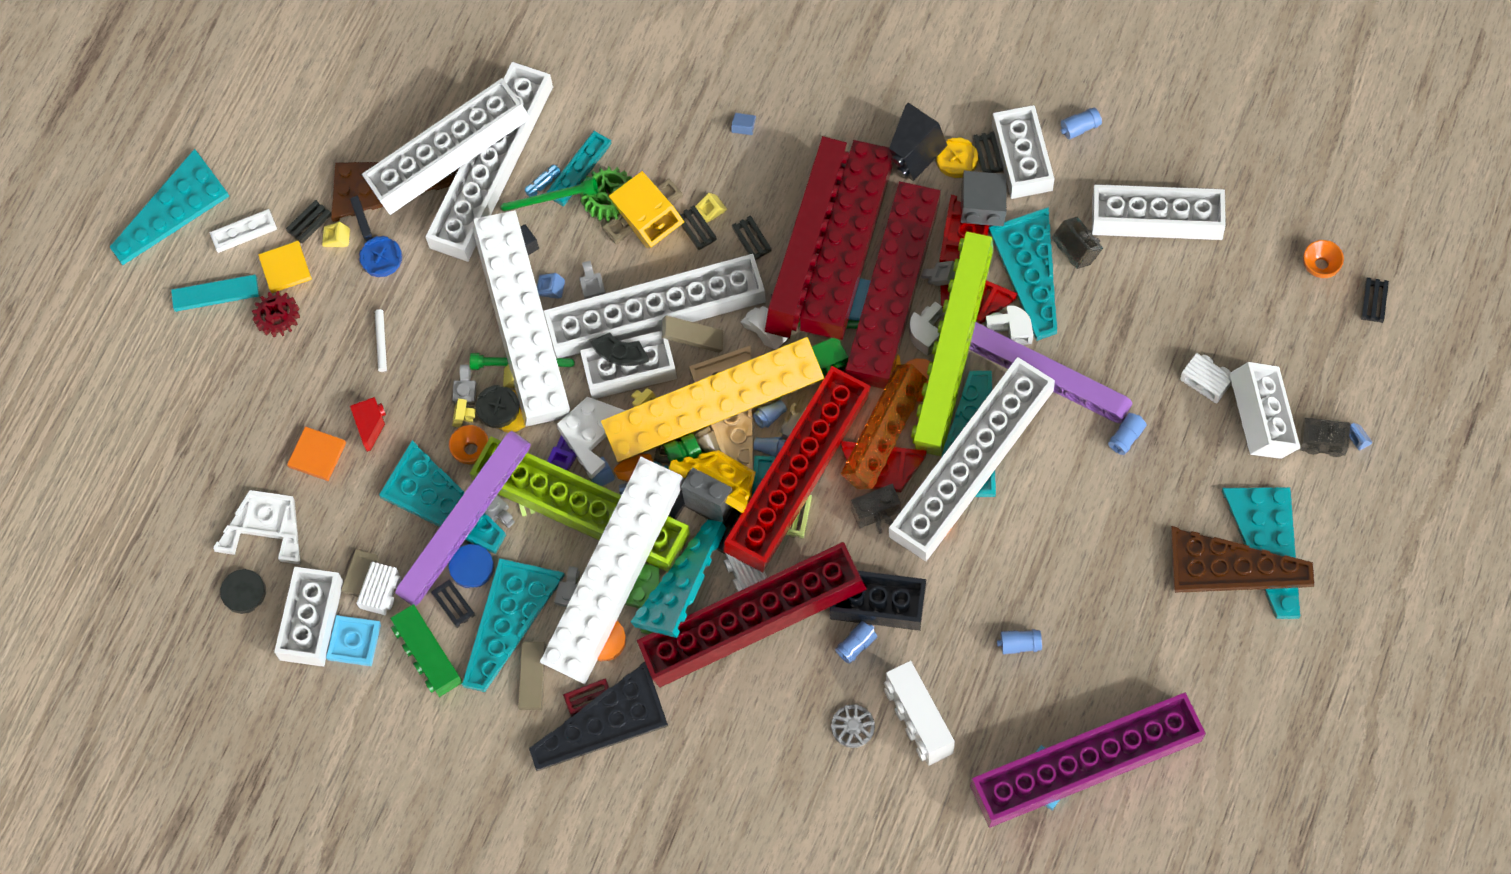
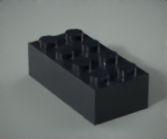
(885, 602)

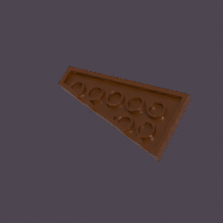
(350, 183)
(1224, 565)

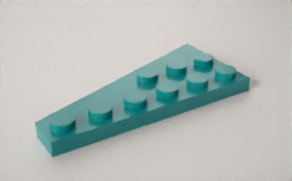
(179, 201)
(1027, 258)
(975, 392)
(431, 494)
(1267, 524)
(680, 585)
(511, 607)

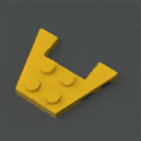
(723, 469)

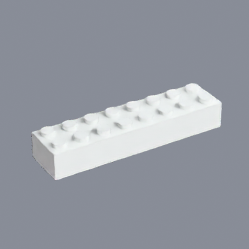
(446, 146)

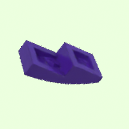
(562, 455)

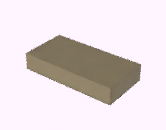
(357, 572)

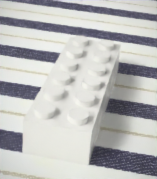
(1158, 212)

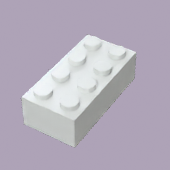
(1023, 152)
(609, 379)
(1264, 410)
(309, 616)
(919, 713)

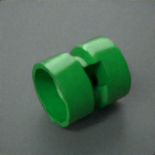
(685, 448)

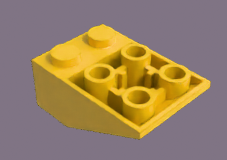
(646, 209)

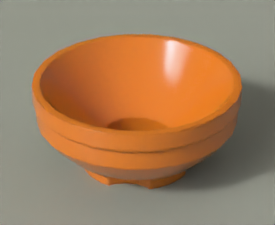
(1326, 251)
(464, 436)
(626, 468)

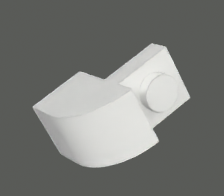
(756, 322)
(1015, 322)
(922, 331)

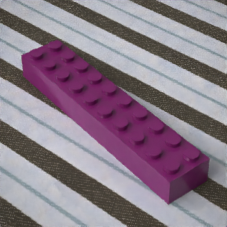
(1087, 759)

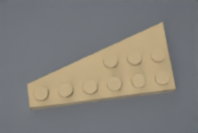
(735, 433)

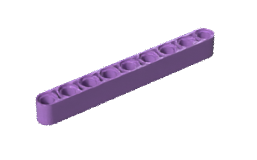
(1067, 381)
(463, 518)

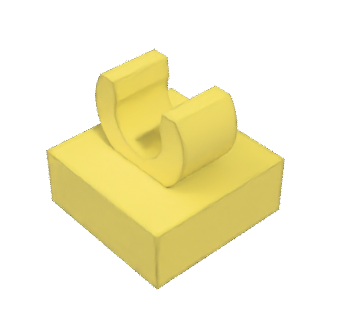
(640, 398)
(462, 413)

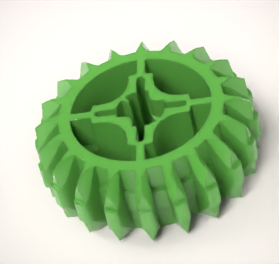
(594, 202)

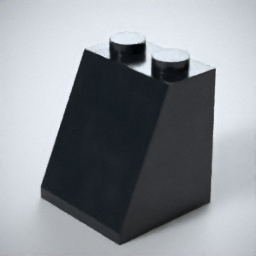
(916, 142)

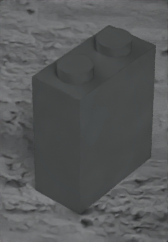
(983, 198)
(707, 495)

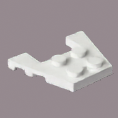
(584, 431)
(264, 516)

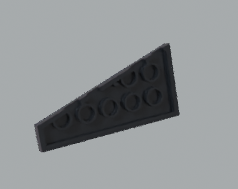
(613, 717)

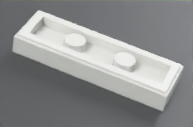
(243, 230)

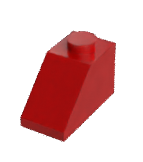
(369, 420)

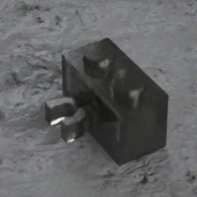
(1077, 242)
(1325, 437)
(876, 507)

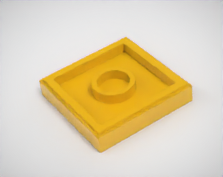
(285, 267)

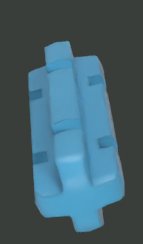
(542, 180)

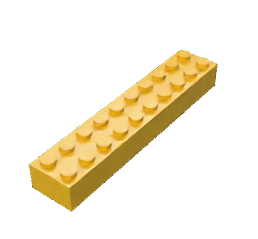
(712, 400)

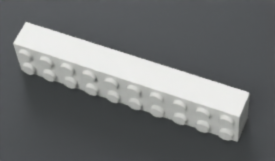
(485, 176)
(641, 308)
(520, 318)
(971, 459)
(612, 570)

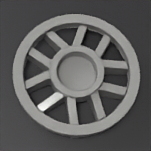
(853, 726)

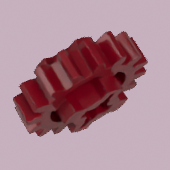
(276, 314)

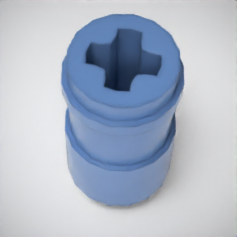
(1078, 124)
(1127, 433)
(1020, 641)
(856, 642)

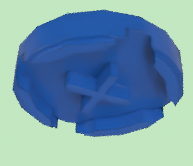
(380, 256)
(471, 566)

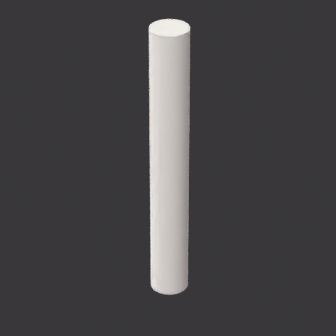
(380, 339)

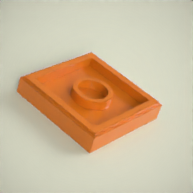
(316, 453)

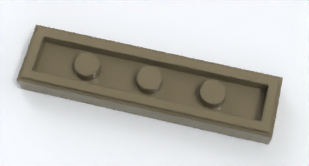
(619, 229)

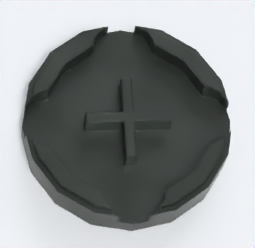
(497, 406)
(242, 591)

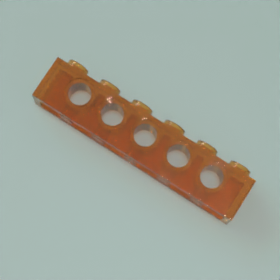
(884, 427)

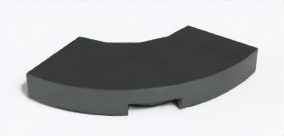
(619, 352)

